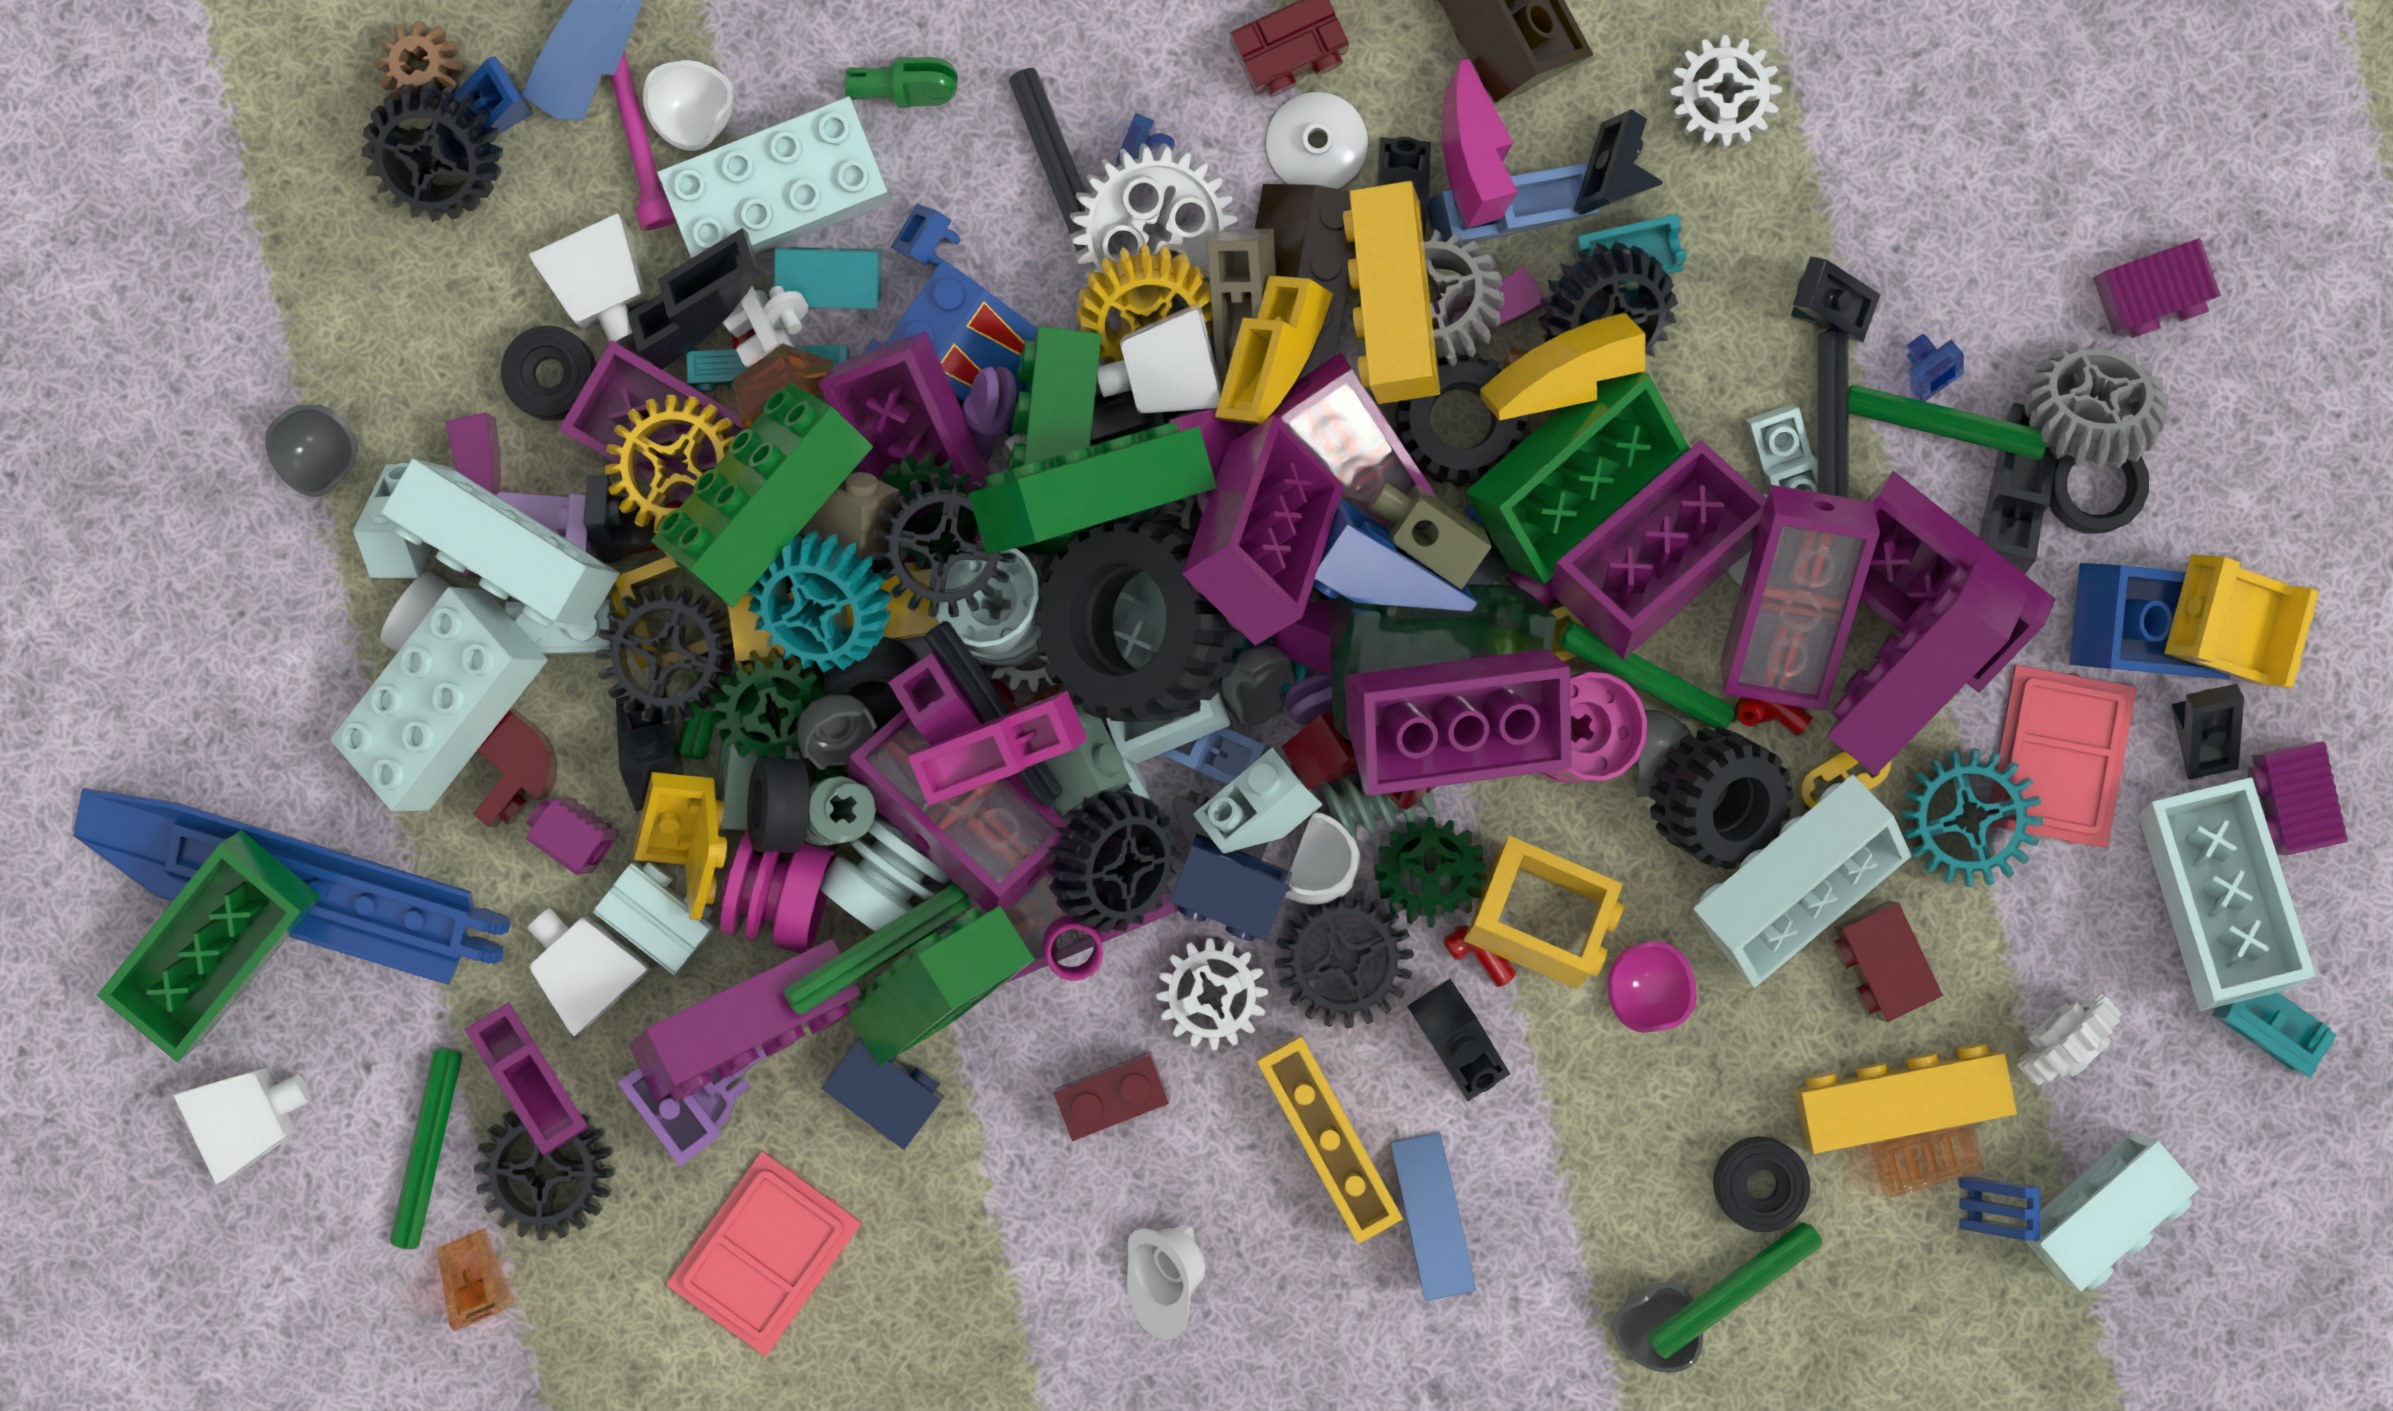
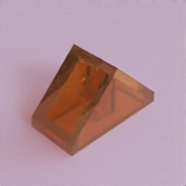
(773, 373)
(472, 1280)

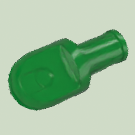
(906, 82)

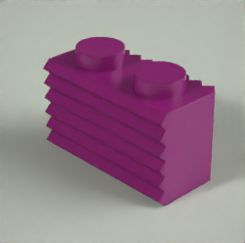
(2157, 287)
(2299, 797)
(570, 834)

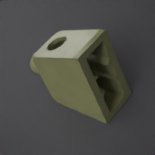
(1448, 545)

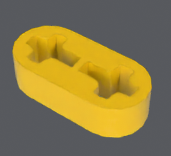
(1831, 768)

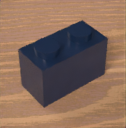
(1230, 889)
(885, 1096)

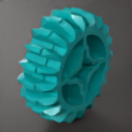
(815, 620)
(1928, 829)

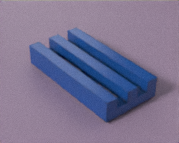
(1976, 1206)

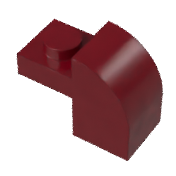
(528, 765)

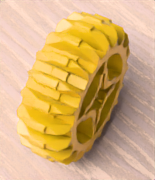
(1142, 292)
(689, 444)

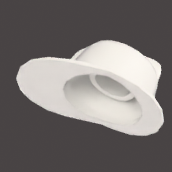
(1162, 1276)

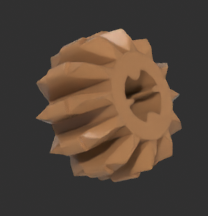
(419, 46)

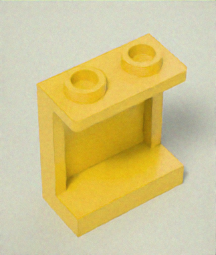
(2241, 622)

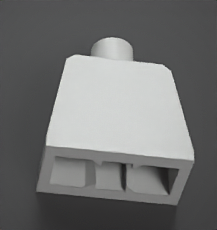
(595, 276)
(1166, 365)
(583, 968)
(241, 1118)

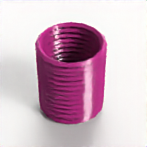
(1076, 972)

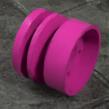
(1607, 728)
(776, 892)

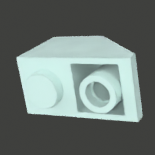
(381, 548)
(1258, 805)

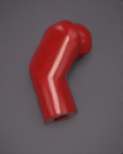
(1755, 711)
(1496, 967)

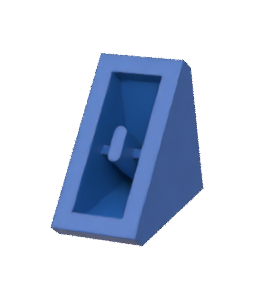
(498, 93)

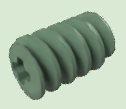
(1355, 807)
(838, 811)

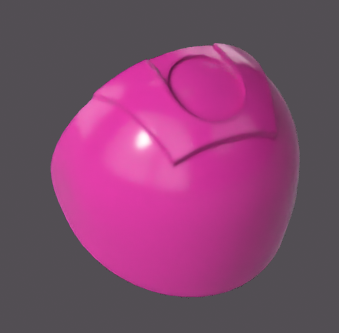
(1651, 987)

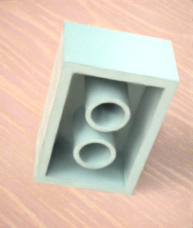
(2111, 1211)

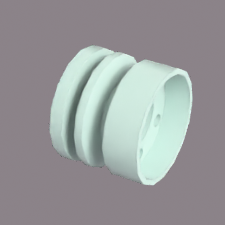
(1013, 635)
(885, 878)

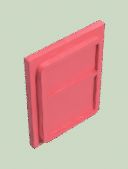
(2072, 745)
(764, 1253)

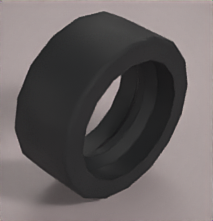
(2072, 517)

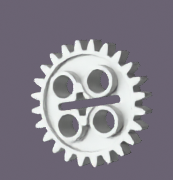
(1110, 209)

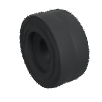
(520, 367)
(870, 678)
(778, 805)
(1782, 1205)

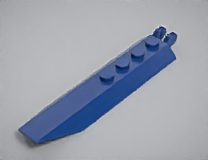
(362, 904)

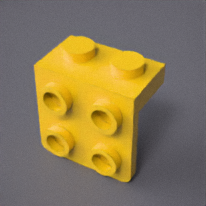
(682, 828)

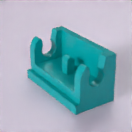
(1655, 236)
(831, 275)
(2280, 1030)

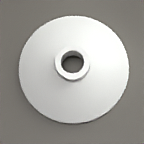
(1301, 163)

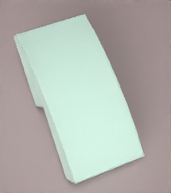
(1784, 449)

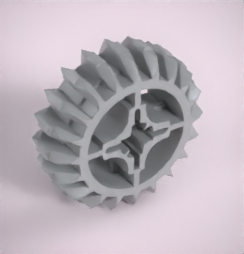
(1477, 285)
(2101, 392)

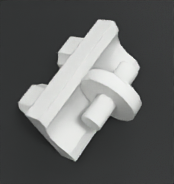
(768, 319)

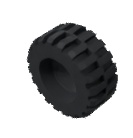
(1080, 633)

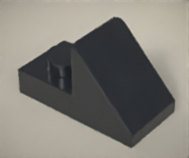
(1611, 169)
(1834, 299)
(609, 528)
(2210, 730)

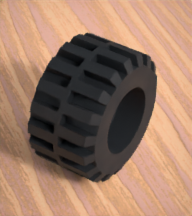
(1435, 456)
(1693, 782)

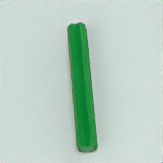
(1946, 422)
(1646, 677)
(877, 949)
(426, 1148)
(1734, 1290)

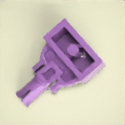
(691, 1122)

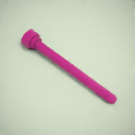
(653, 207)

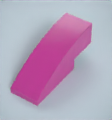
(1475, 149)
(998, 748)

